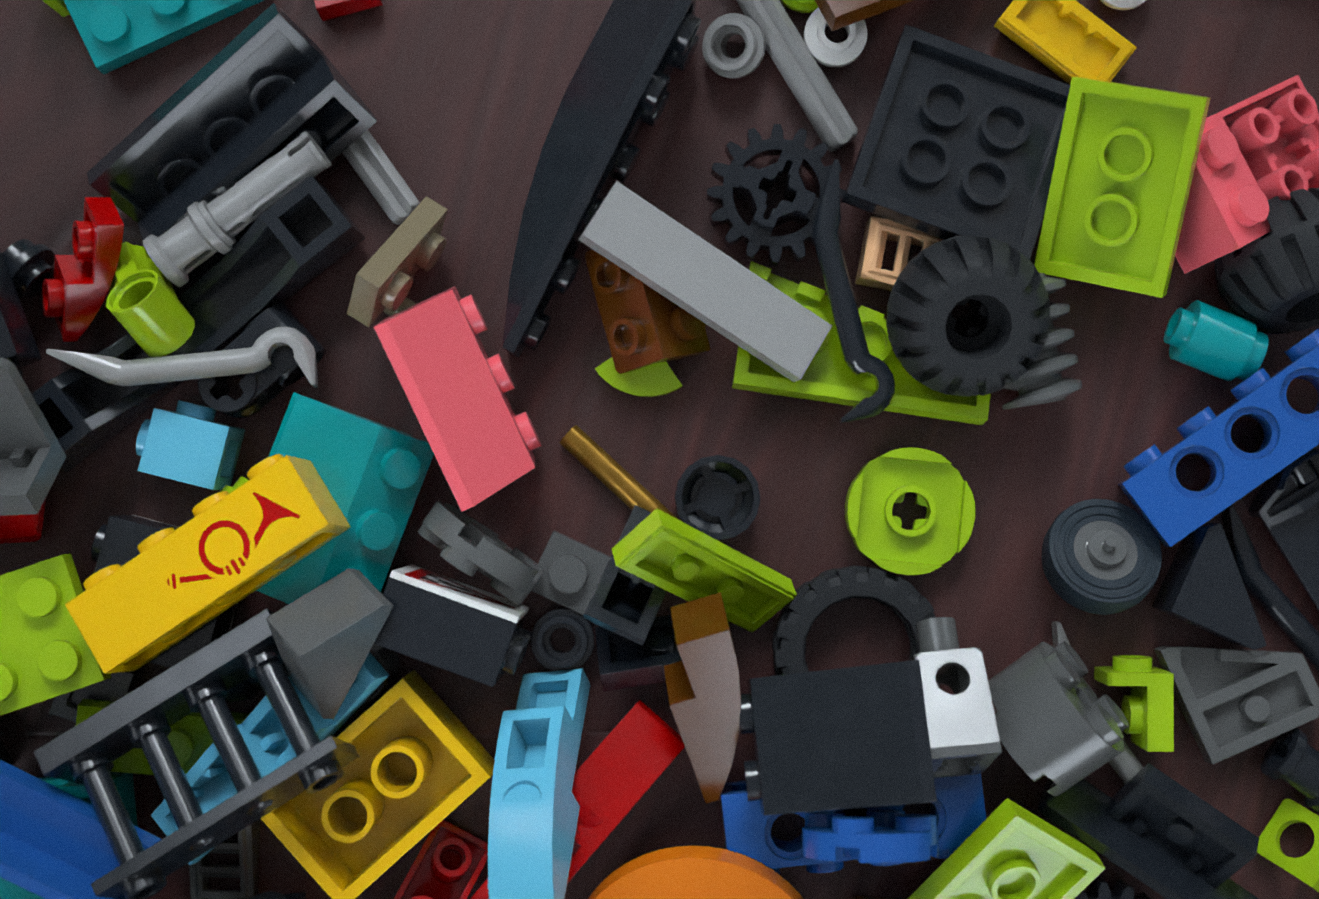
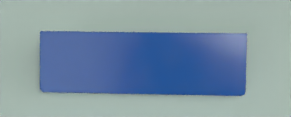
(52, 838)

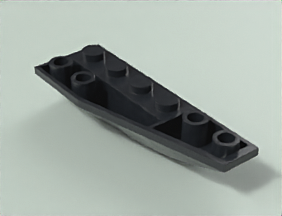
(589, 146)

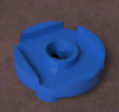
(872, 838)

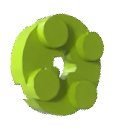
(932, 539)

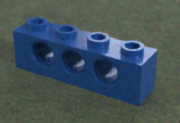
(1233, 473)
(748, 831)

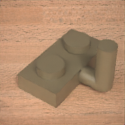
(389, 272)

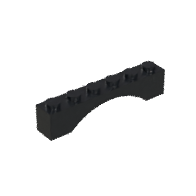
(265, 267)

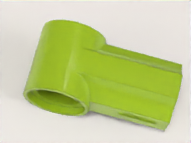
(148, 304)

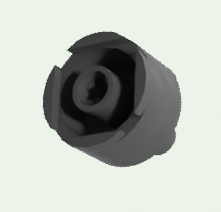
(1054, 718)

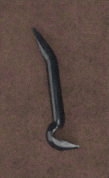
(844, 304)
(1266, 591)

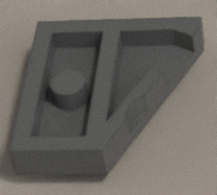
(1239, 695)

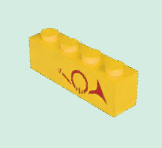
(206, 563)

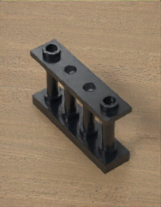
(145, 721)

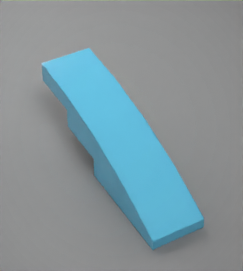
(267, 745)

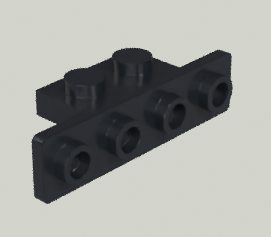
(1158, 834)

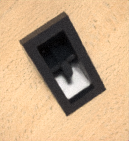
(1208, 589)
(624, 600)

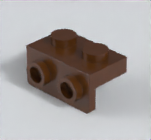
(639, 321)

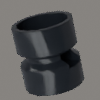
(717, 496)

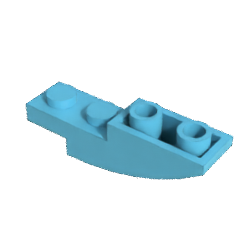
(532, 784)

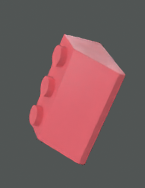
(459, 395)

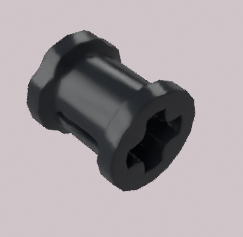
(1295, 763)

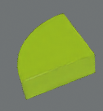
(644, 382)

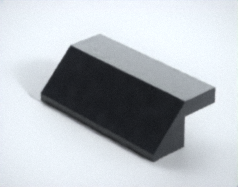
(228, 123)

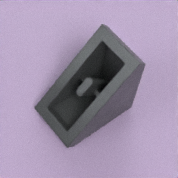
(329, 637)

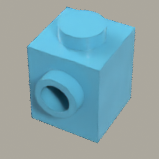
(189, 446)

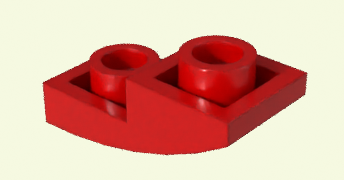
(85, 277)

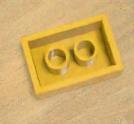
(408, 778)

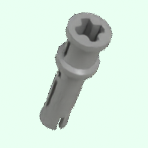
(214, 224)

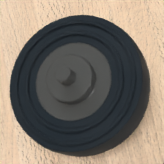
(1101, 556)

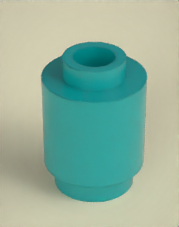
(1215, 341)

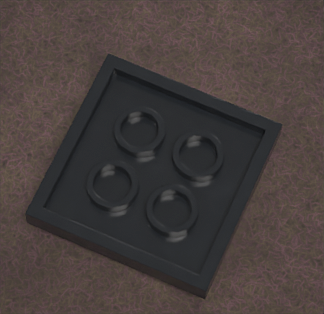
(959, 143)

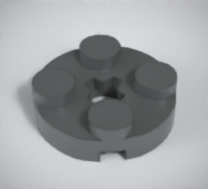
(476, 547)

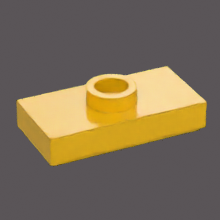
(1066, 38)

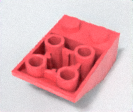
(1244, 160)

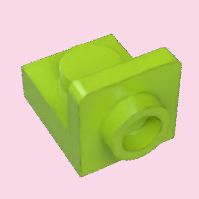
(1150, 703)

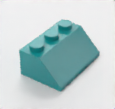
(373, 479)

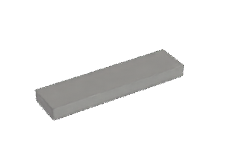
(705, 282)

